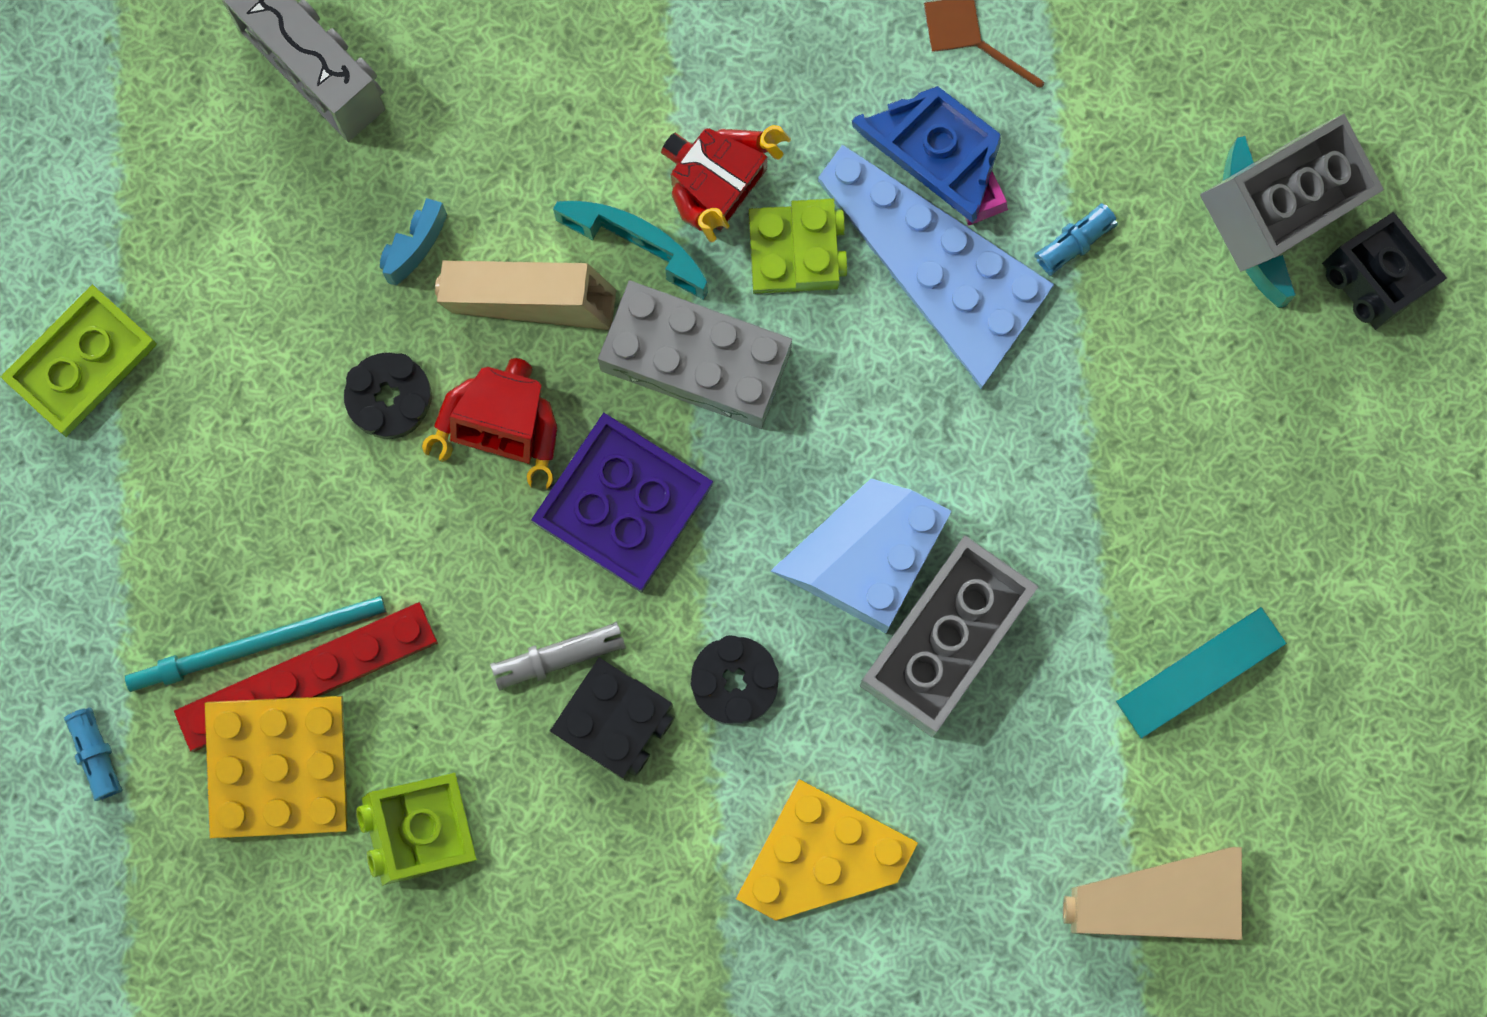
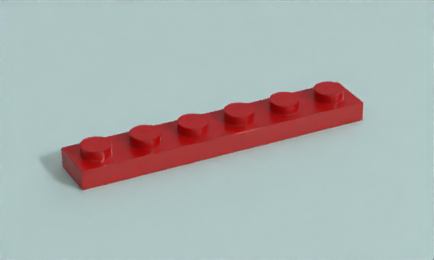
(321, 668)

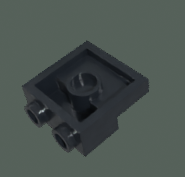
(1382, 271)
(614, 719)

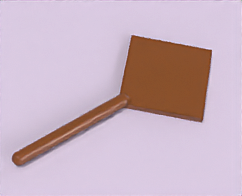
(955, 25)

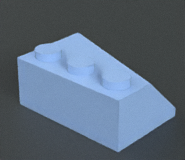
(868, 552)

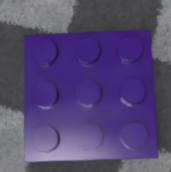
(622, 502)

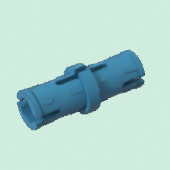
(1076, 239)
(93, 754)

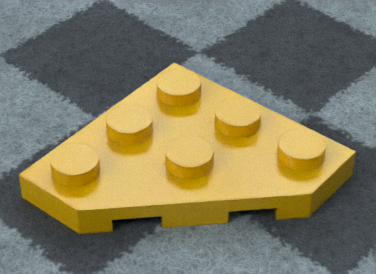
(822, 856)

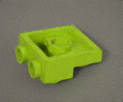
(796, 247)
(416, 829)

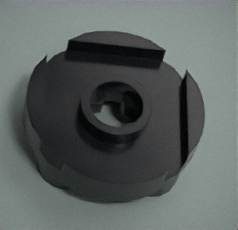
(409, 407)
(730, 655)

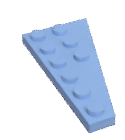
(953, 276)

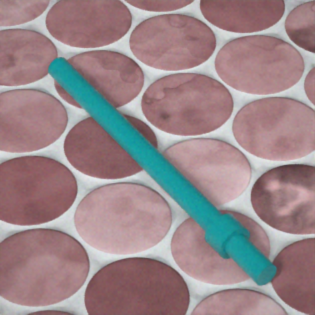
(173, 669)

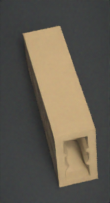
(527, 292)
(1173, 900)

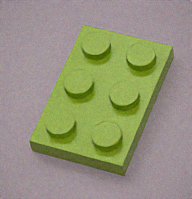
(78, 360)

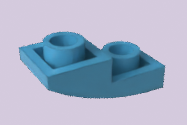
(408, 252)

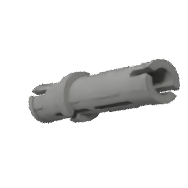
(557, 656)

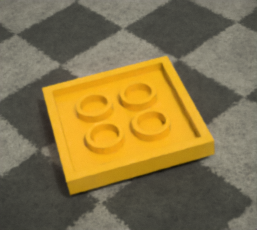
(276, 766)

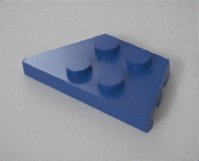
(937, 145)

